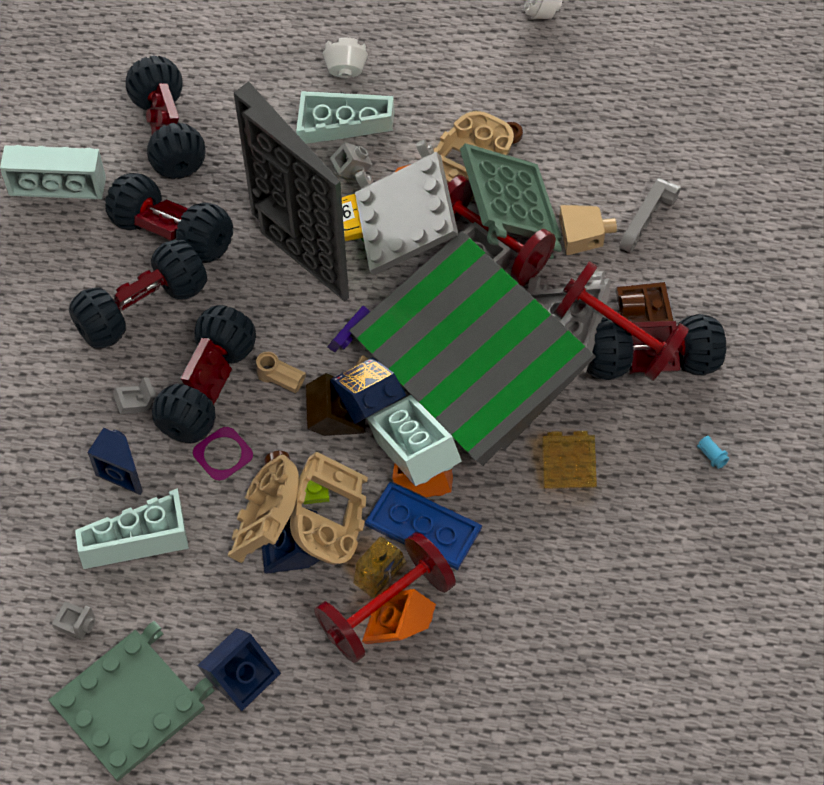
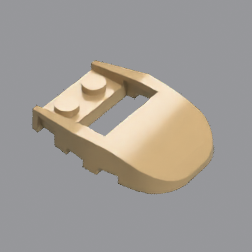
(477, 130)
(269, 507)
(318, 534)

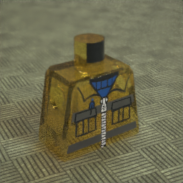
(381, 563)

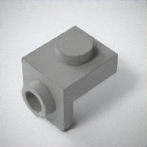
(135, 398)
(74, 620)

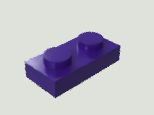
(343, 337)

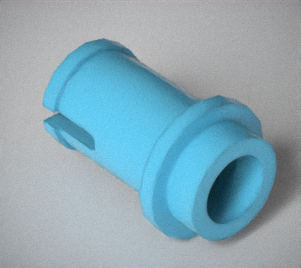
(713, 452)

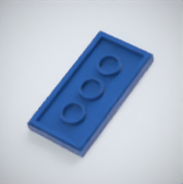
(404, 513)

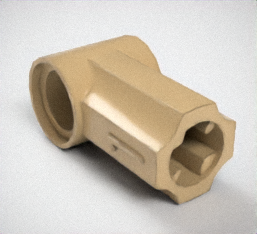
(280, 373)

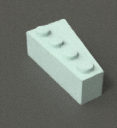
(342, 115)
(135, 533)

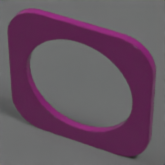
(246, 455)

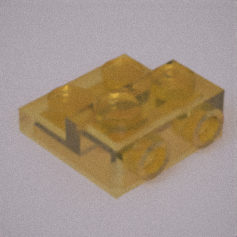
(569, 460)

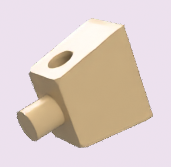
(584, 228)

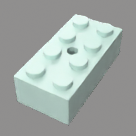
(53, 172)
(414, 440)

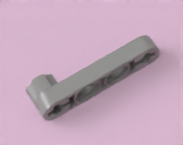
(660, 192)

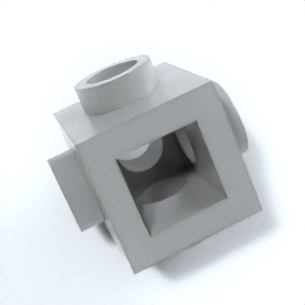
(350, 160)

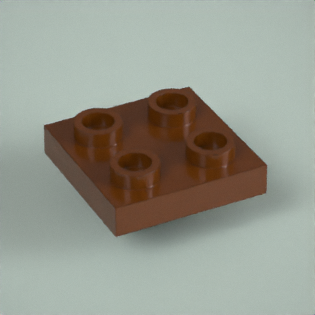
(644, 302)

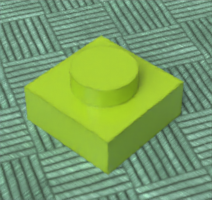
(316, 493)

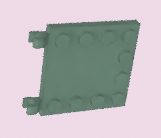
(509, 195)
(129, 703)

